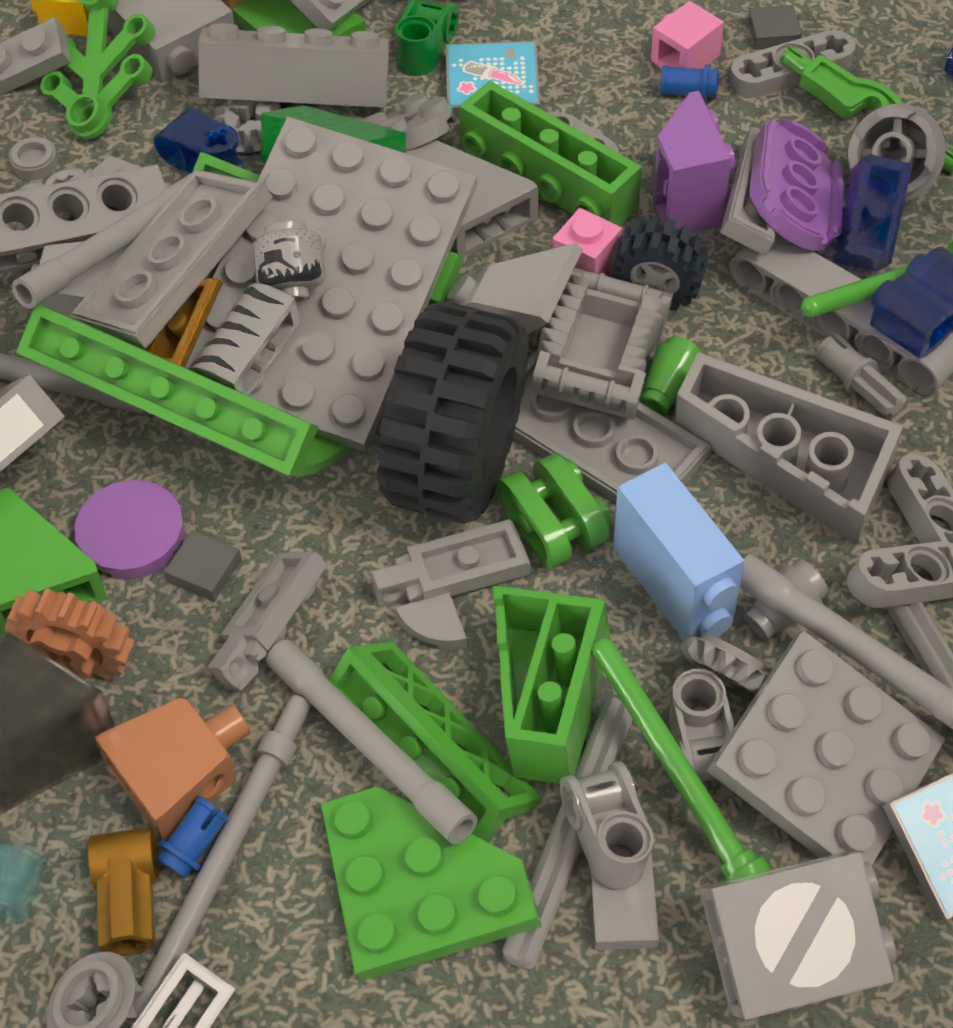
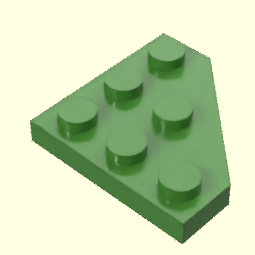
(413, 892)

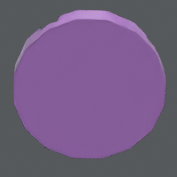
(130, 528)

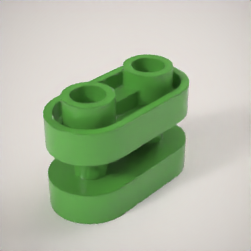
(563, 487)

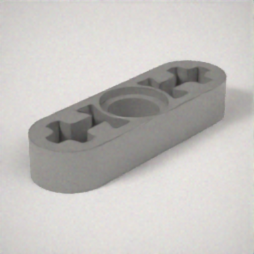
(763, 74)

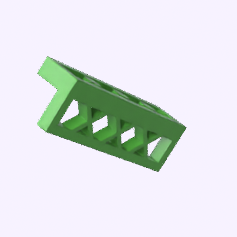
(433, 736)

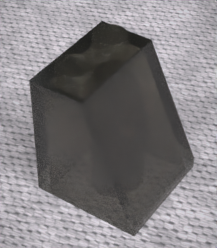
(44, 723)

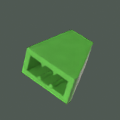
(39, 558)

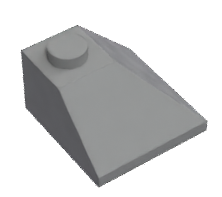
(520, 286)

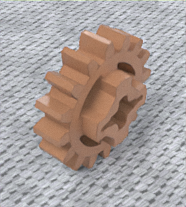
(71, 633)

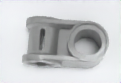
(700, 732)
(605, 813)

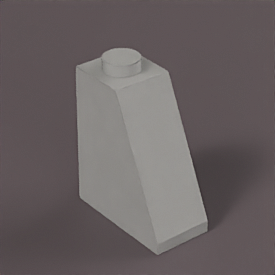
(499, 203)

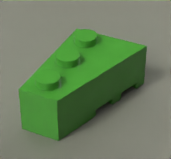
(547, 677)

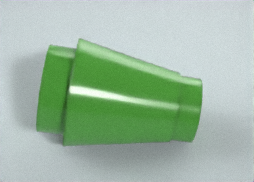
(667, 373)

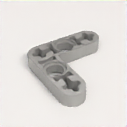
(919, 492)

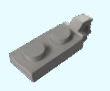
(453, 565)
(264, 616)

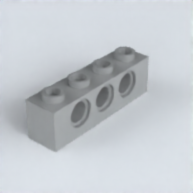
(80, 196)

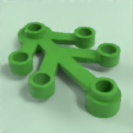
(92, 111)

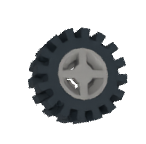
(661, 259)

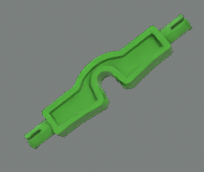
(841, 89)

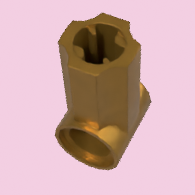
(124, 886)

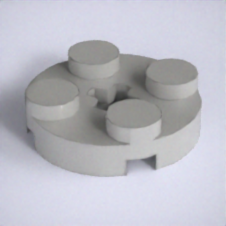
(418, 118)

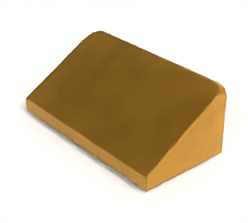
(182, 331)

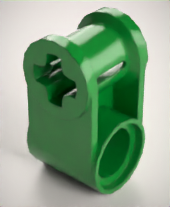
(423, 35)

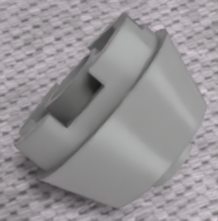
(903, 135)

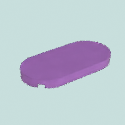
(795, 185)

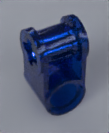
(196, 133)

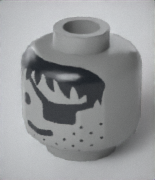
(289, 259)

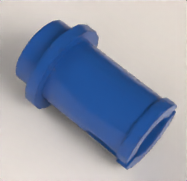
(686, 80)
(191, 837)

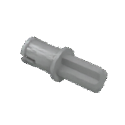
(860, 375)

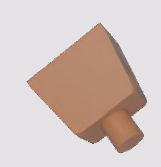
(172, 758)

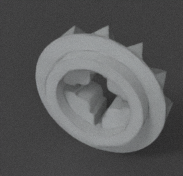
(250, 132)
(725, 661)
(80, 987)

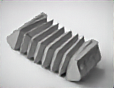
(600, 342)

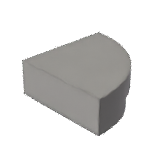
(433, 622)

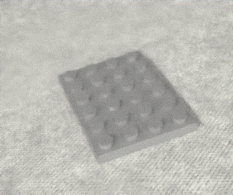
(384, 244)

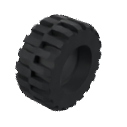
(452, 411)

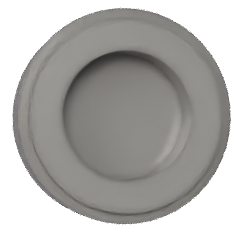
(33, 158)

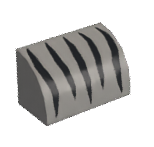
(249, 338)

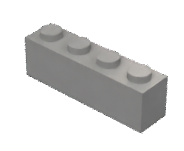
(293, 66)

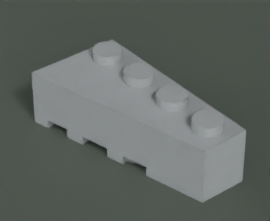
(791, 440)

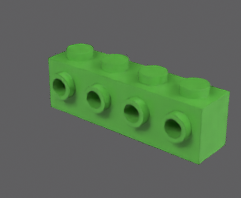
(558, 158)

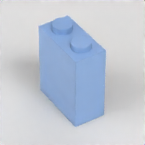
(677, 553)

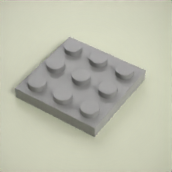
(825, 752)

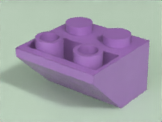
(692, 168)

